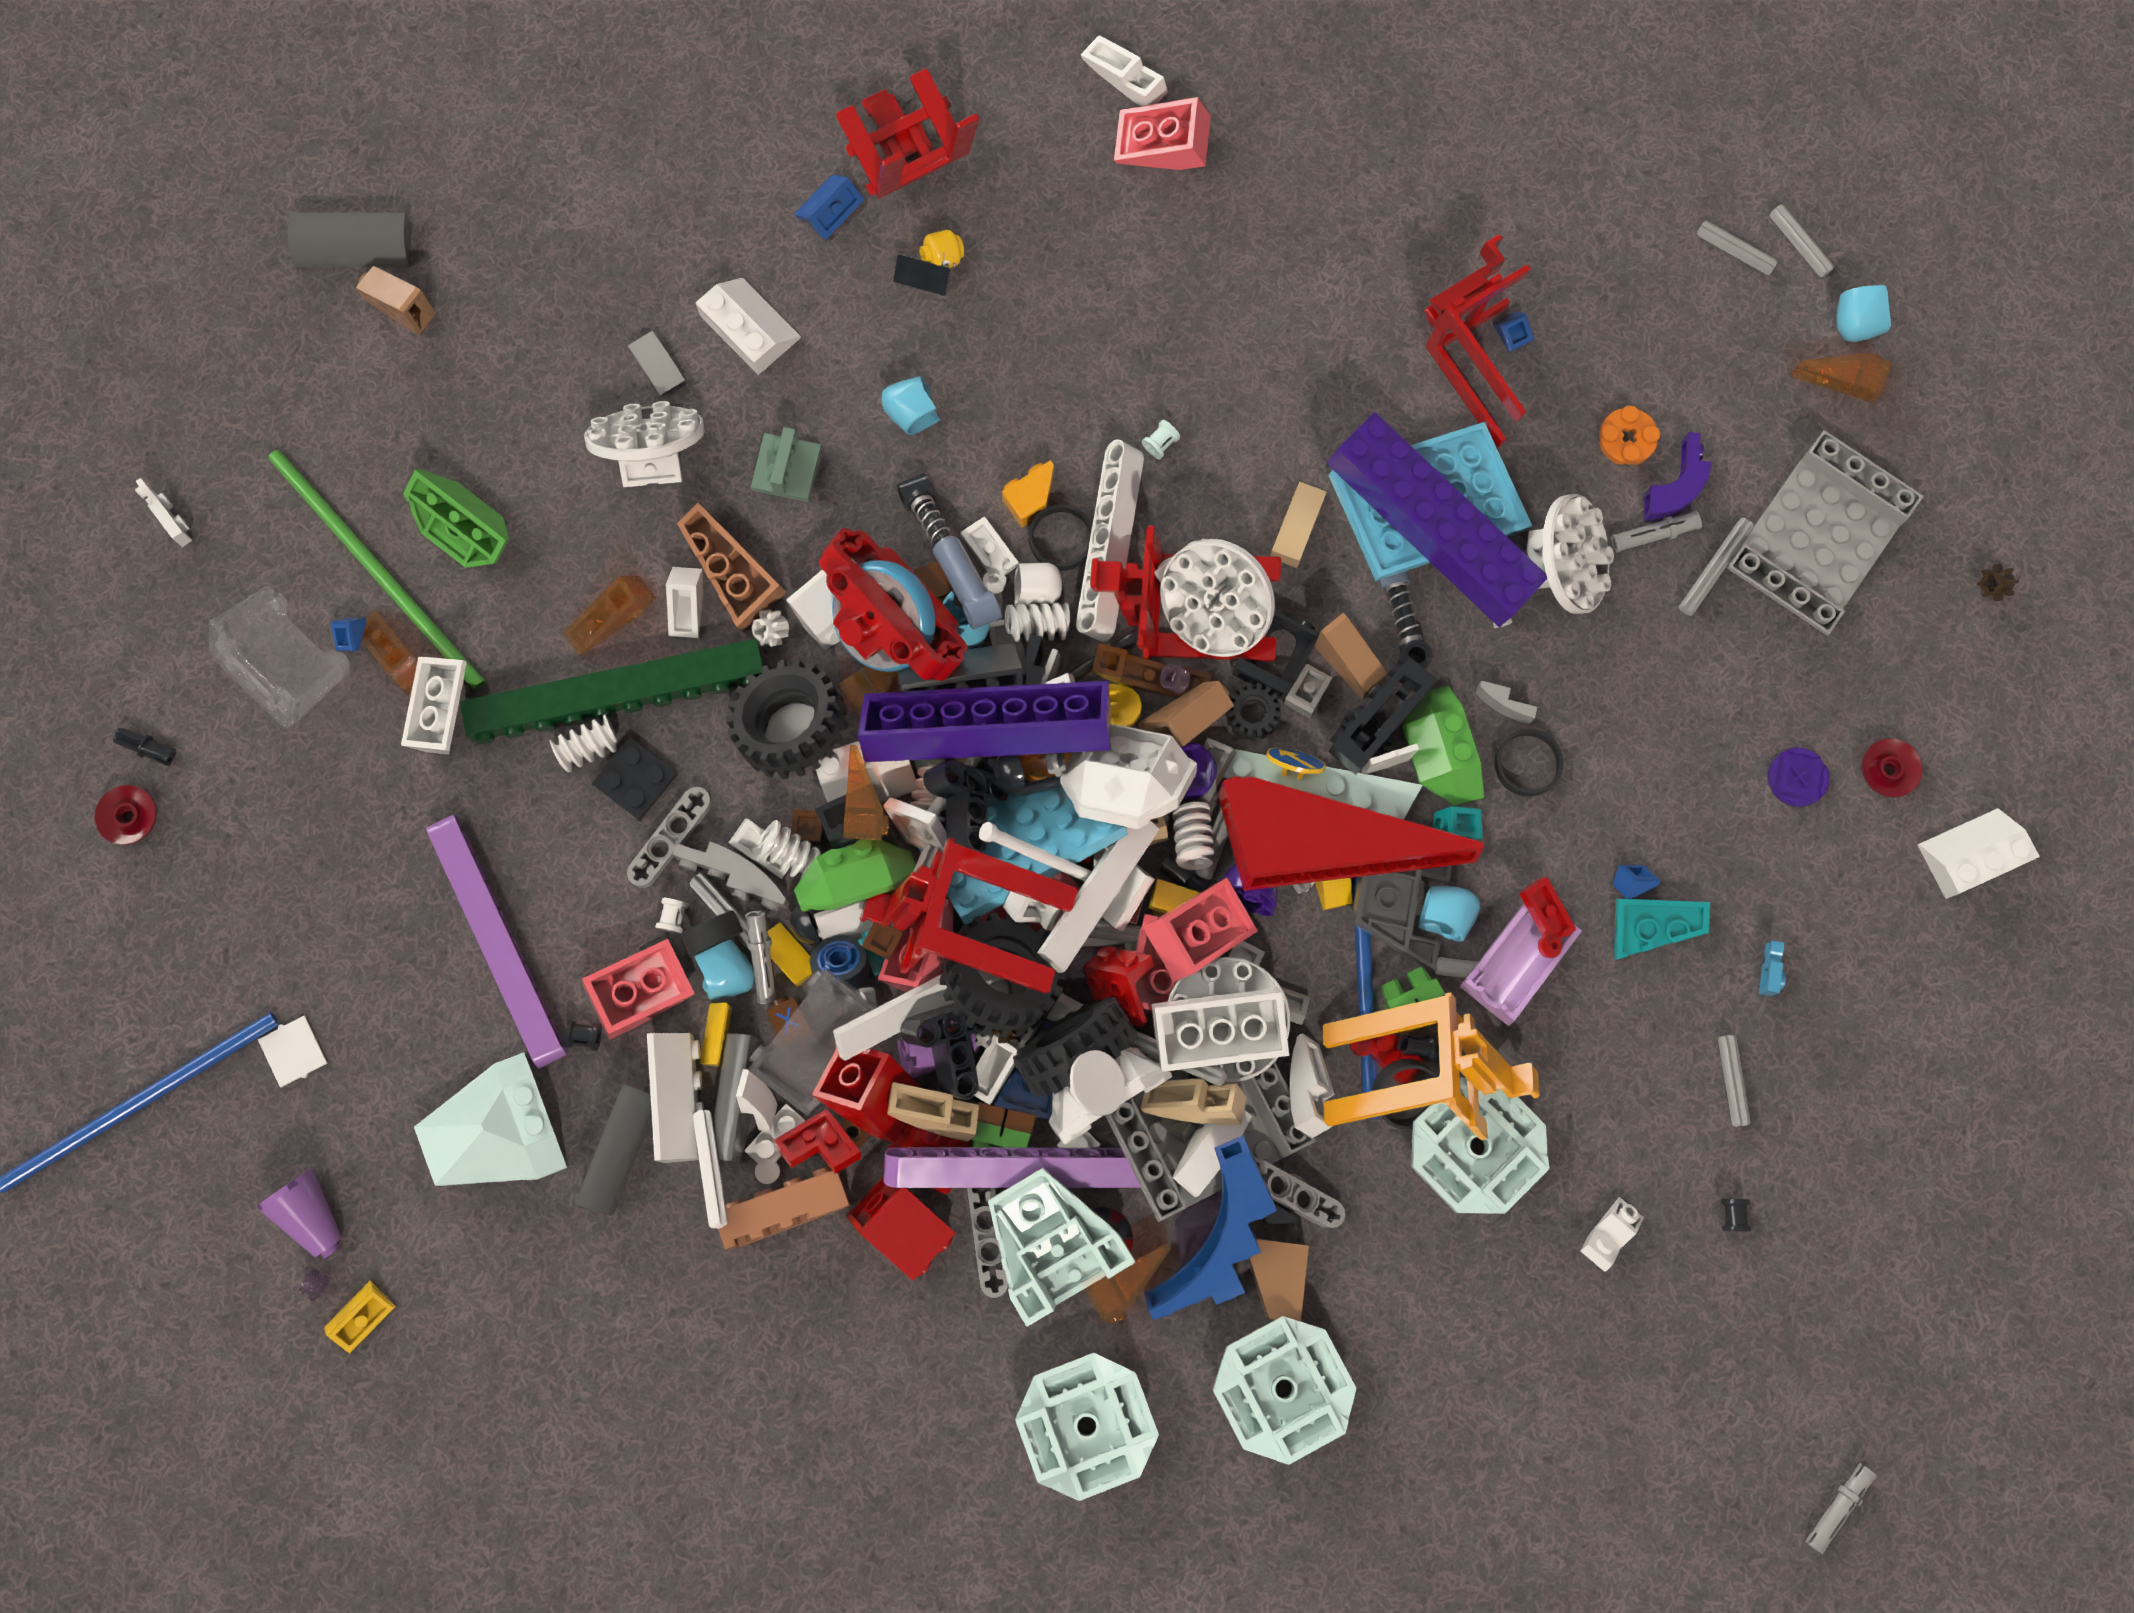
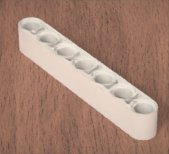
(1110, 535)

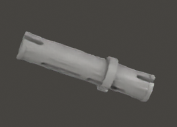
(1667, 528)
(761, 960)
(1838, 1512)

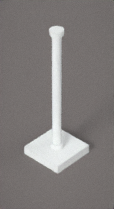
(918, 825)
(1123, 904)

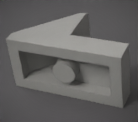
(1307, 690)

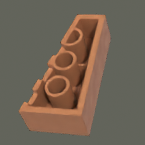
(730, 568)
(784, 1208)

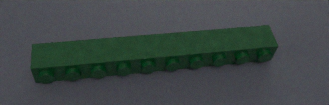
(611, 691)

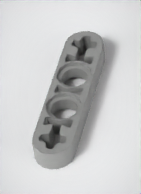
(665, 834)
(1291, 1189)
(982, 1237)

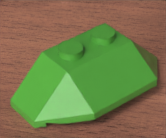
(456, 519)
(1446, 752)
(853, 874)

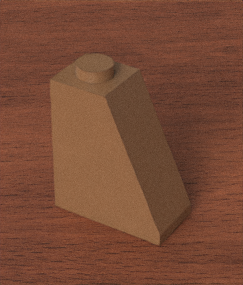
(396, 299)
(1350, 656)
(1190, 712)
(1280, 1277)

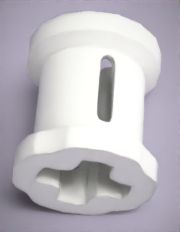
(672, 915)

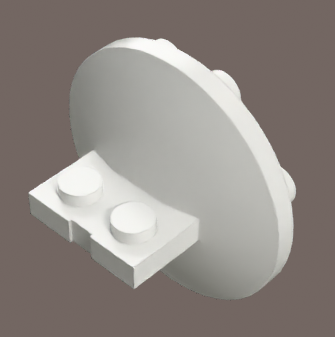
(645, 447)
(1570, 551)
(1217, 597)
(1224, 977)

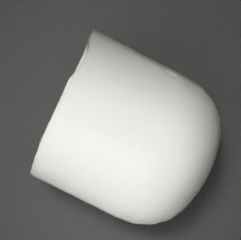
(1037, 583)

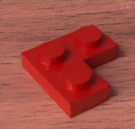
(822, 1136)

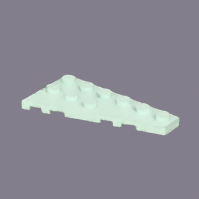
(1361, 790)

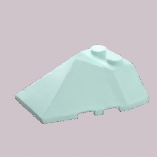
(491, 1130)
(1051, 1244)

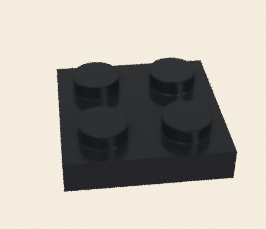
(634, 779)

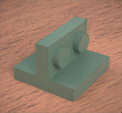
(786, 466)

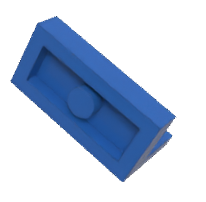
(830, 205)

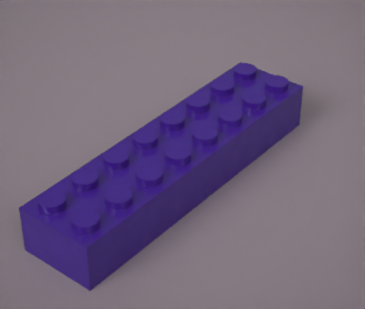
(1437, 519)
(985, 721)

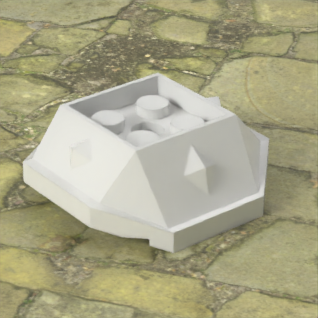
(1131, 782)
(1139, 1075)

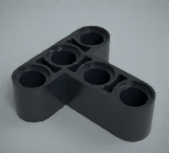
(967, 797)
(942, 1042)

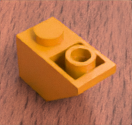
(1030, 494)

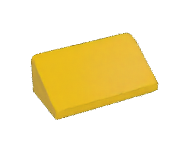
(1168, 896)
(789, 955)
(715, 1034)
(359, 1317)

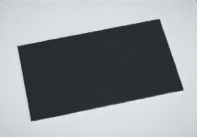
(921, 274)

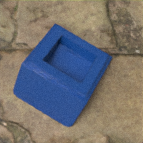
(1514, 330)
(348, 633)
(1634, 880)

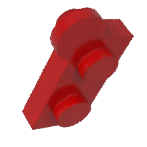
(1548, 916)
(1385, 1051)

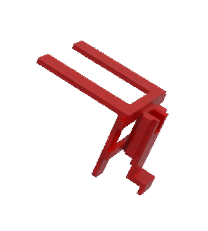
(903, 136)
(1446, 313)
(1145, 609)
(921, 900)

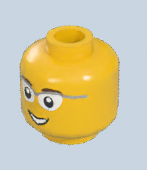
(942, 249)

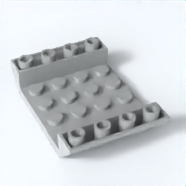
(1824, 531)
(1157, 1153)

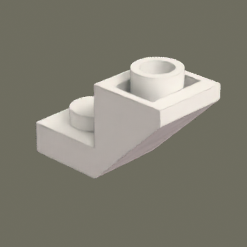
(1612, 1233)

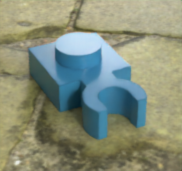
(1771, 975)

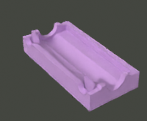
(1513, 968)

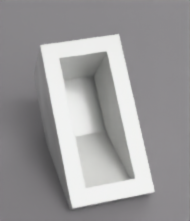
(684, 601)

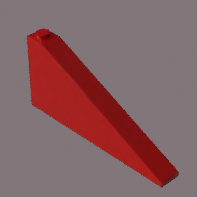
(1305, 838)

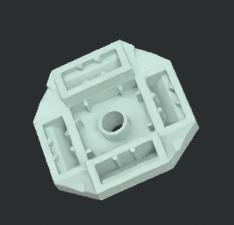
(1486, 1182)
(1319, 1396)
(1092, 1462)

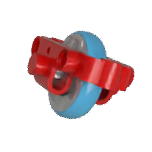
(887, 611)

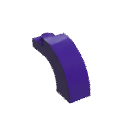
(1677, 496)

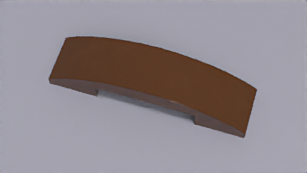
(1139, 672)

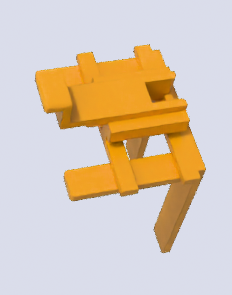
(1481, 1065)

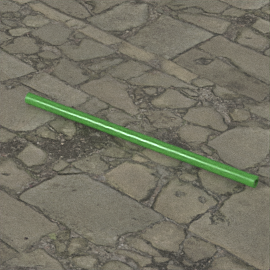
(373, 566)

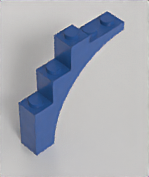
(1230, 1241)

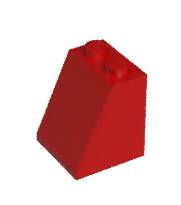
(861, 1091)
(901, 1227)

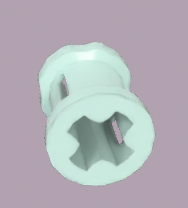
(1161, 439)

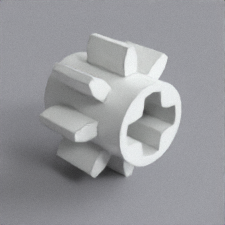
(770, 628)

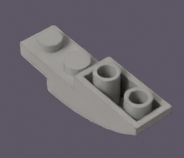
(744, 877)

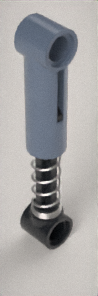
(977, 602)
(1410, 639)

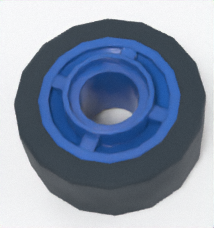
(842, 957)

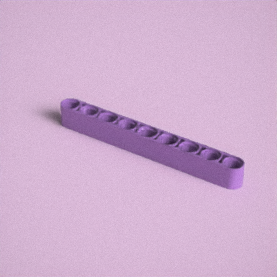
(495, 941)
(1005, 1167)

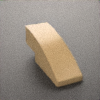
(1298, 524)
(1196, 1102)
(933, 1111)

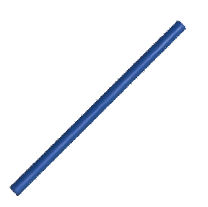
(1365, 995)
(137, 1102)

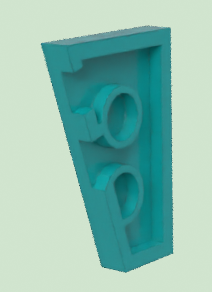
(1654, 923)

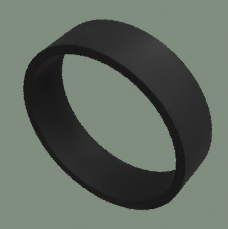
(1056, 509)
(1548, 740)
(1388, 1072)

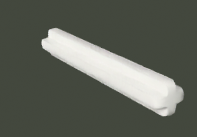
(710, 1169)

